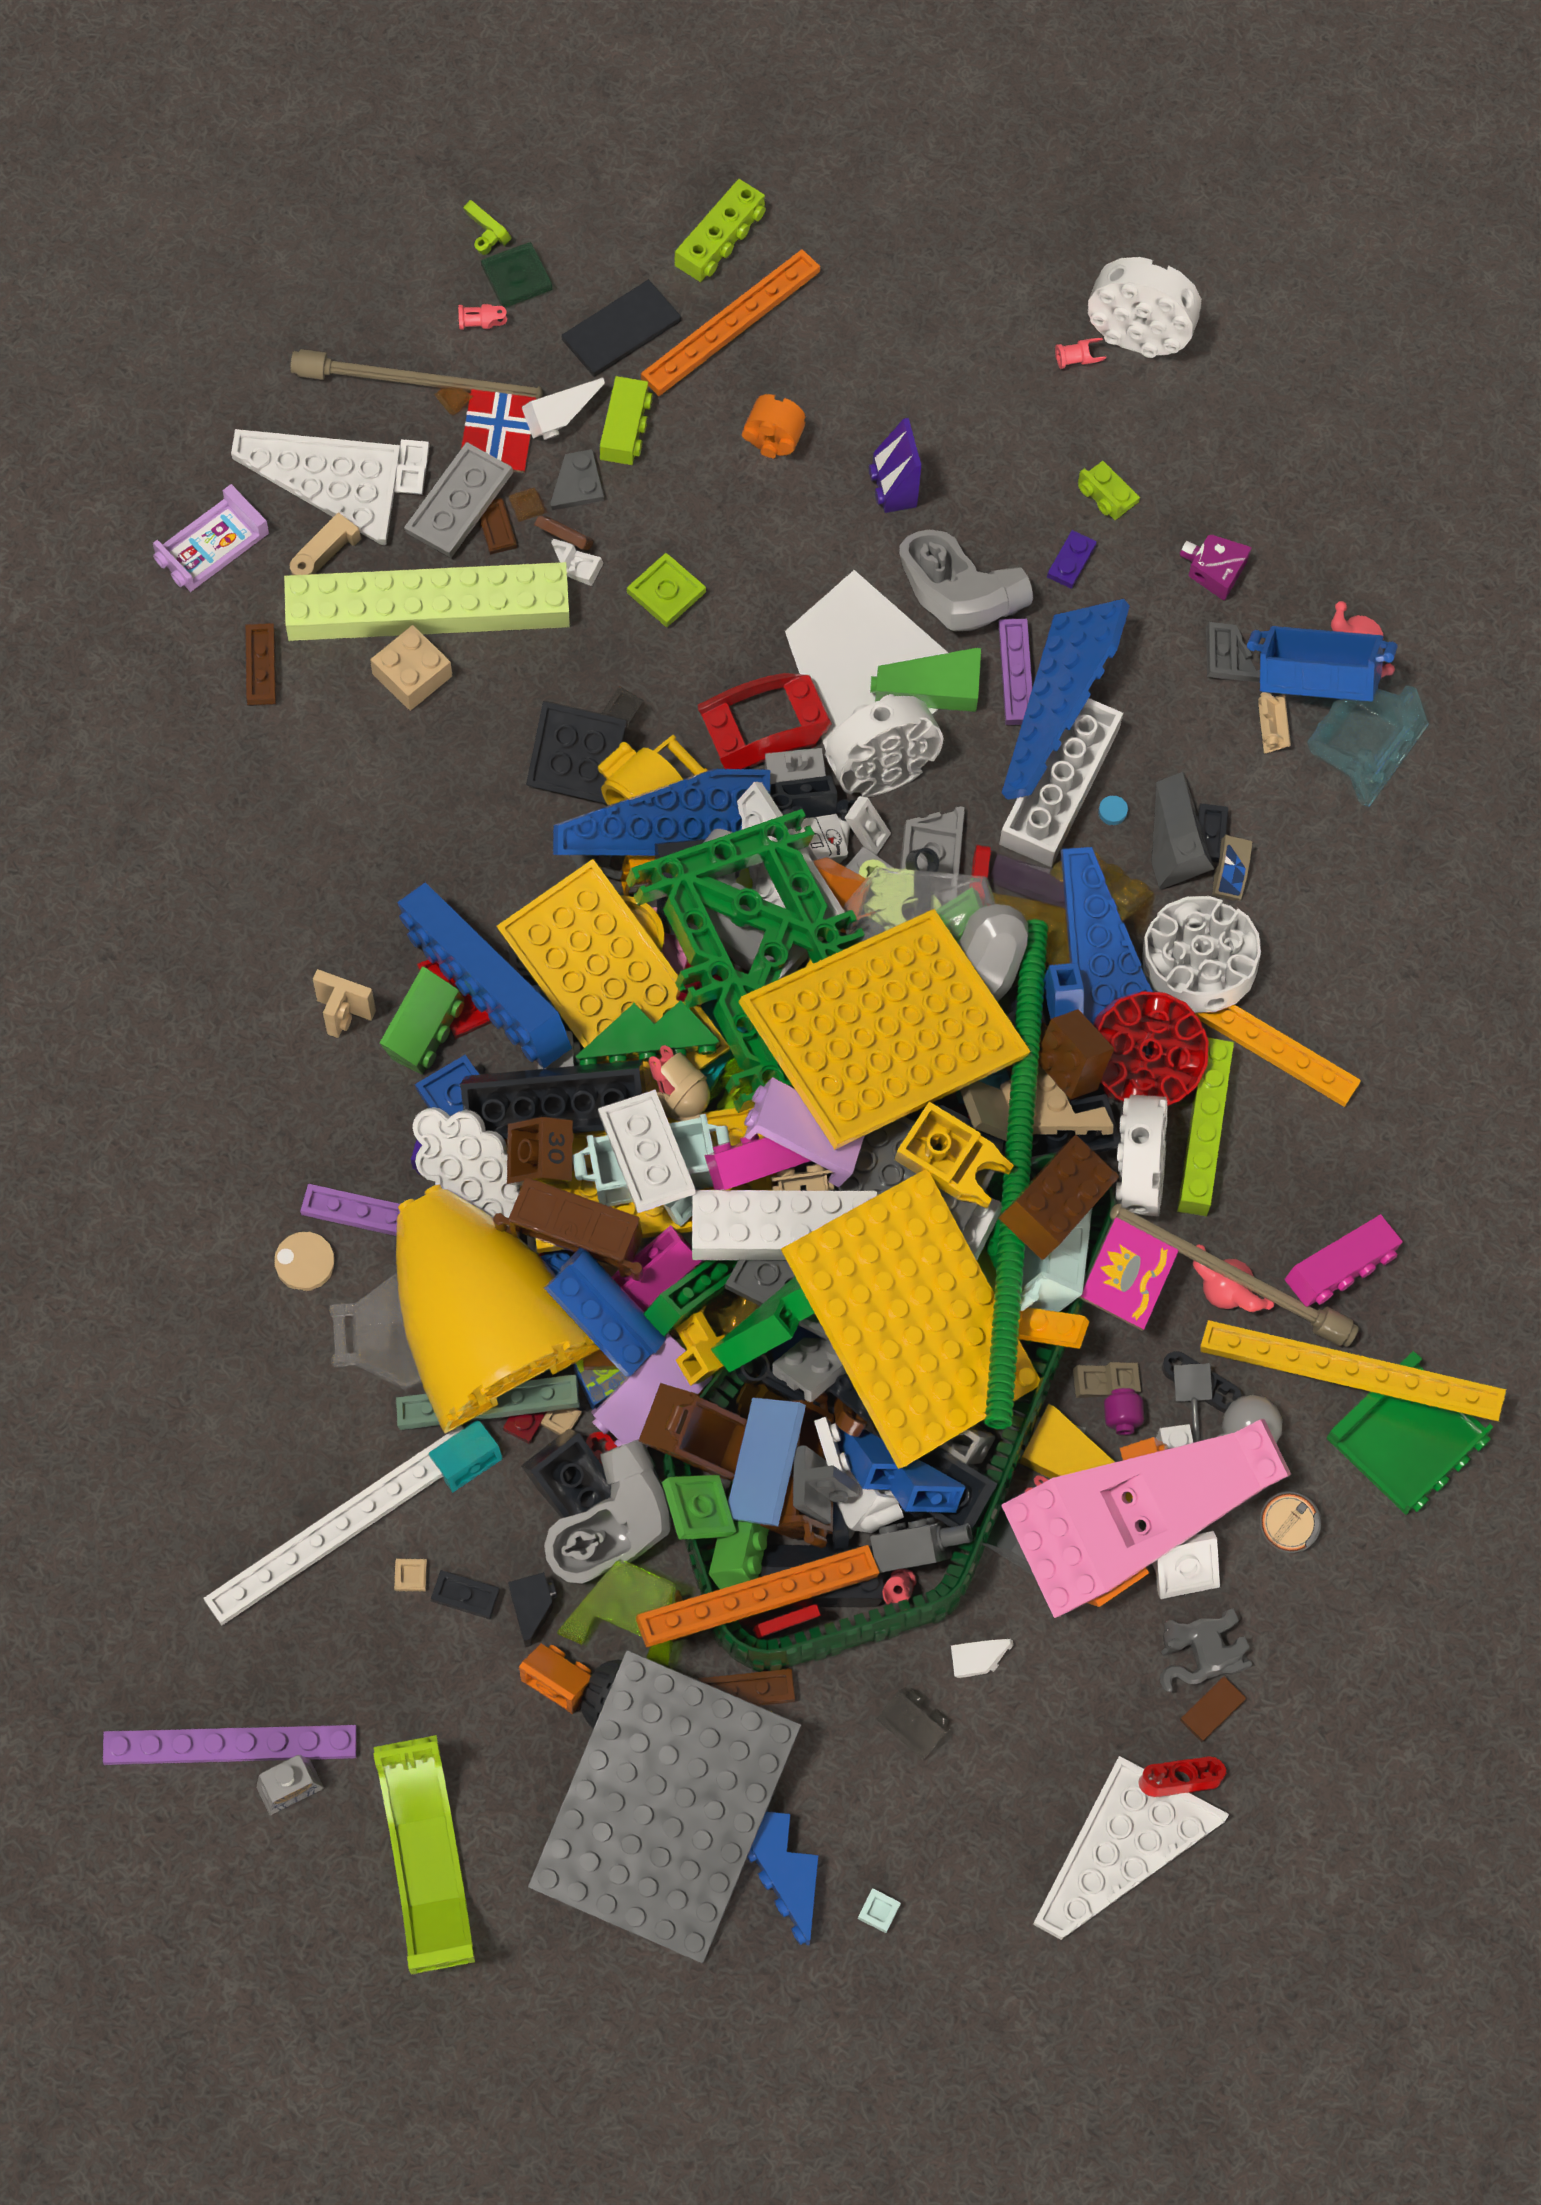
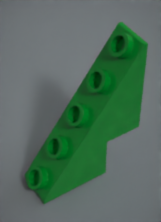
(638, 1037)
(764, 1328)

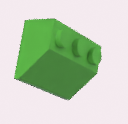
(422, 1021)

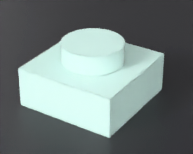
(680, 1210)
(879, 1910)

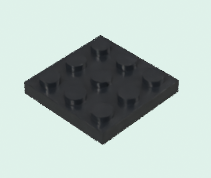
(571, 747)

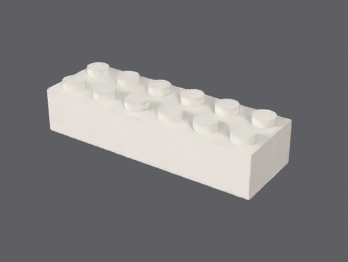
(1043, 820)
(762, 1221)

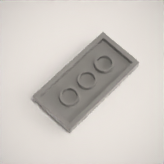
(458, 499)

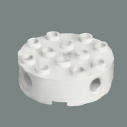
(1144, 306)
(883, 745)
(1201, 953)
(1142, 1154)

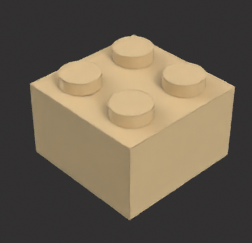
(411, 667)

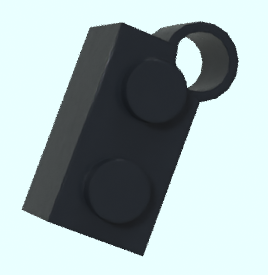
(813, 794)

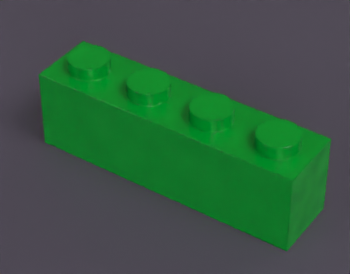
(689, 1295)

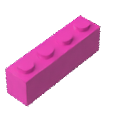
(749, 1161)
(1343, 1261)
(662, 1263)

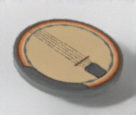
(1290, 1521)

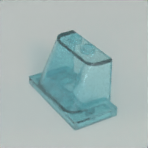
(1370, 738)

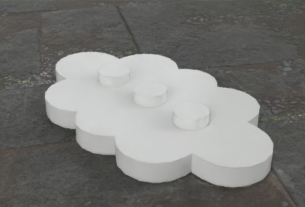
(465, 1159)

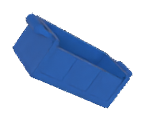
(1321, 662)

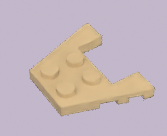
(1055, 1112)

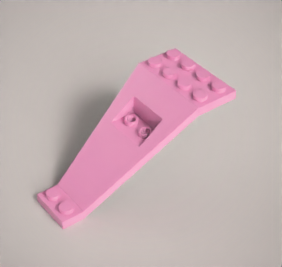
(1087, 1535)

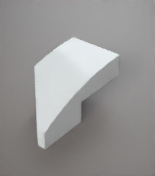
(579, 565)
(978, 1657)

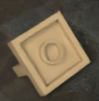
(342, 999)

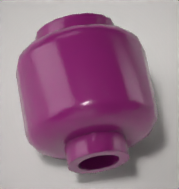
(1124, 1411)

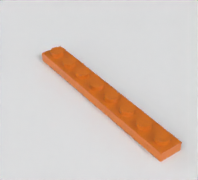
(730, 322)
(756, 1596)

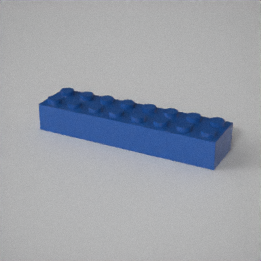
(484, 976)

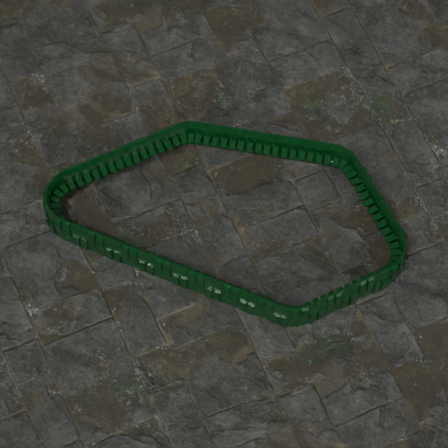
(959, 1576)

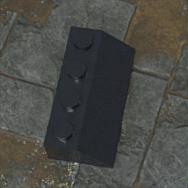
(1052, 1143)
(783, 1557)

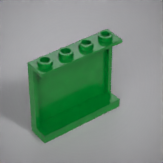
(1407, 1444)

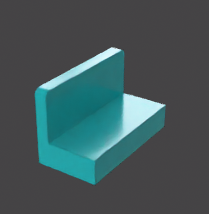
(466, 1455)

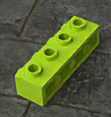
(720, 230)

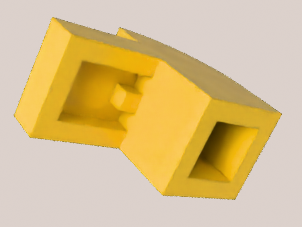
(698, 1361)

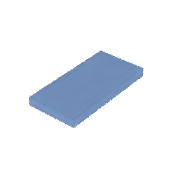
(765, 1461)

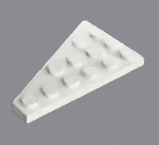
(328, 474)
(757, 807)
(1121, 1846)

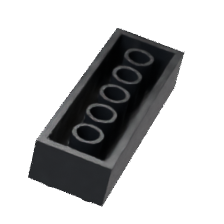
(553, 1093)

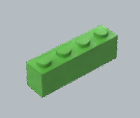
(740, 1555)

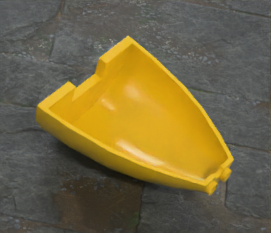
(476, 1307)

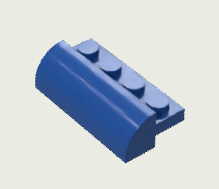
(605, 1312)

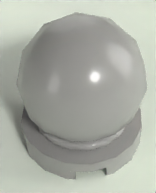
(1249, 1410)

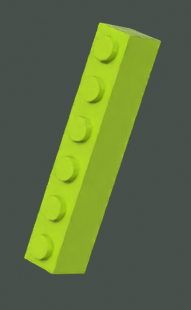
(1205, 1130)

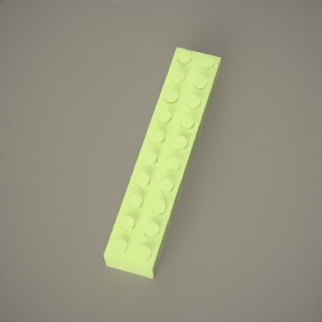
(427, 599)

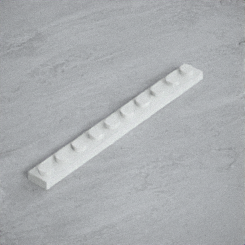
(325, 1535)

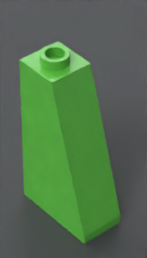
(939, 680)

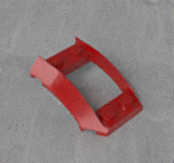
(728, 737)

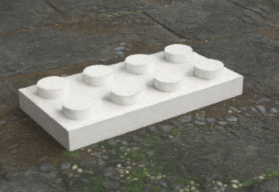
(646, 1151)

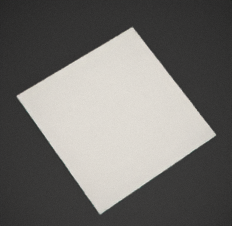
(847, 640)

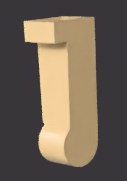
(325, 545)

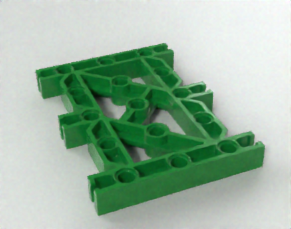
(799, 924)

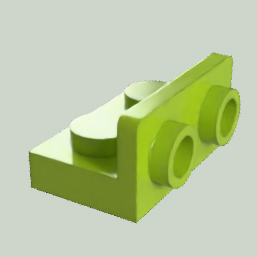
(1108, 490)

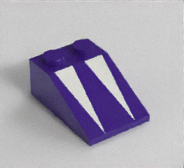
(897, 470)

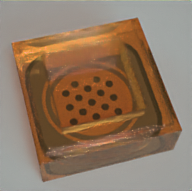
(526, 504)

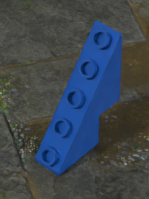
(914, 1486)
(787, 1873)

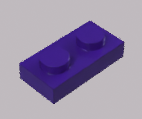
(1071, 559)

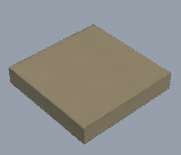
(986, 1108)

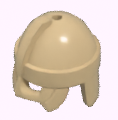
(690, 1092)

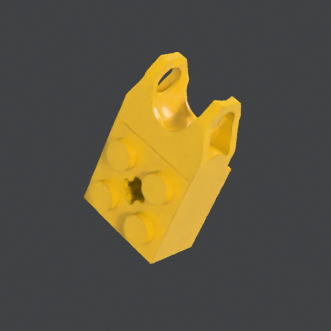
(961, 1155)

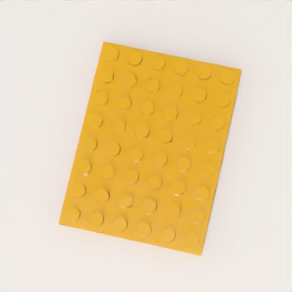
(884, 1028)
(906, 1315)

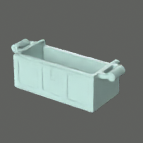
(693, 1142)
(1060, 1276)

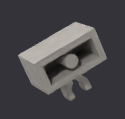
(794, 765)

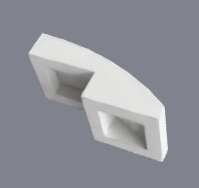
(412, 467)

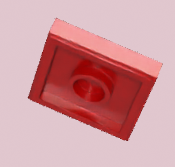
(786, 1621)

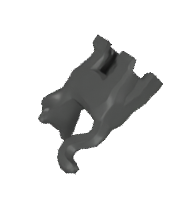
(1208, 1648)

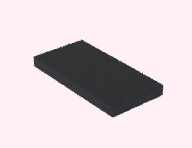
(621, 328)

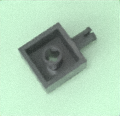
(917, 1545)

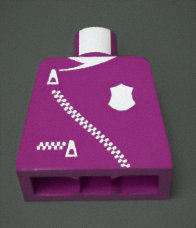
(1216, 563)

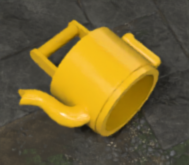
(640, 772)

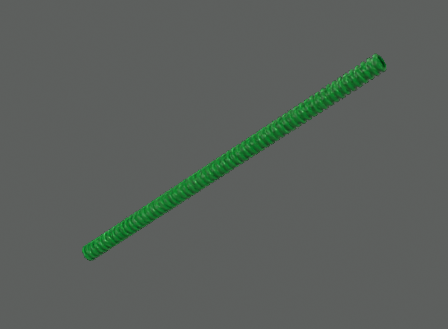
(1018, 1153)

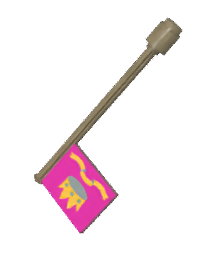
(1139, 1258)

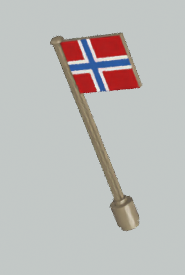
(493, 415)

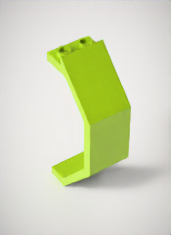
(425, 1854)

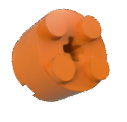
(774, 426)

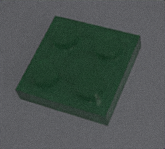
(516, 275)

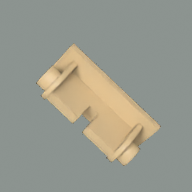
(1274, 722)
(814, 1179)

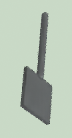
(1192, 1385)

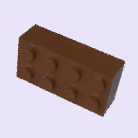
(1058, 1197)

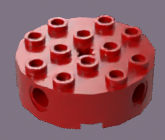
(1173, 1035)

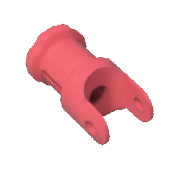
(481, 316)
(1076, 353)
(663, 1084)
(905, 1580)

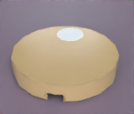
(304, 1261)

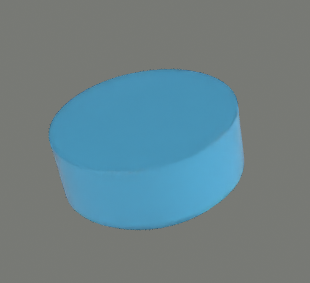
(1113, 810)

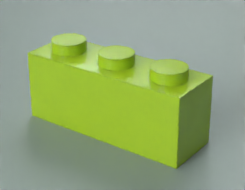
(625, 421)

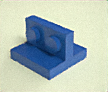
(443, 1086)

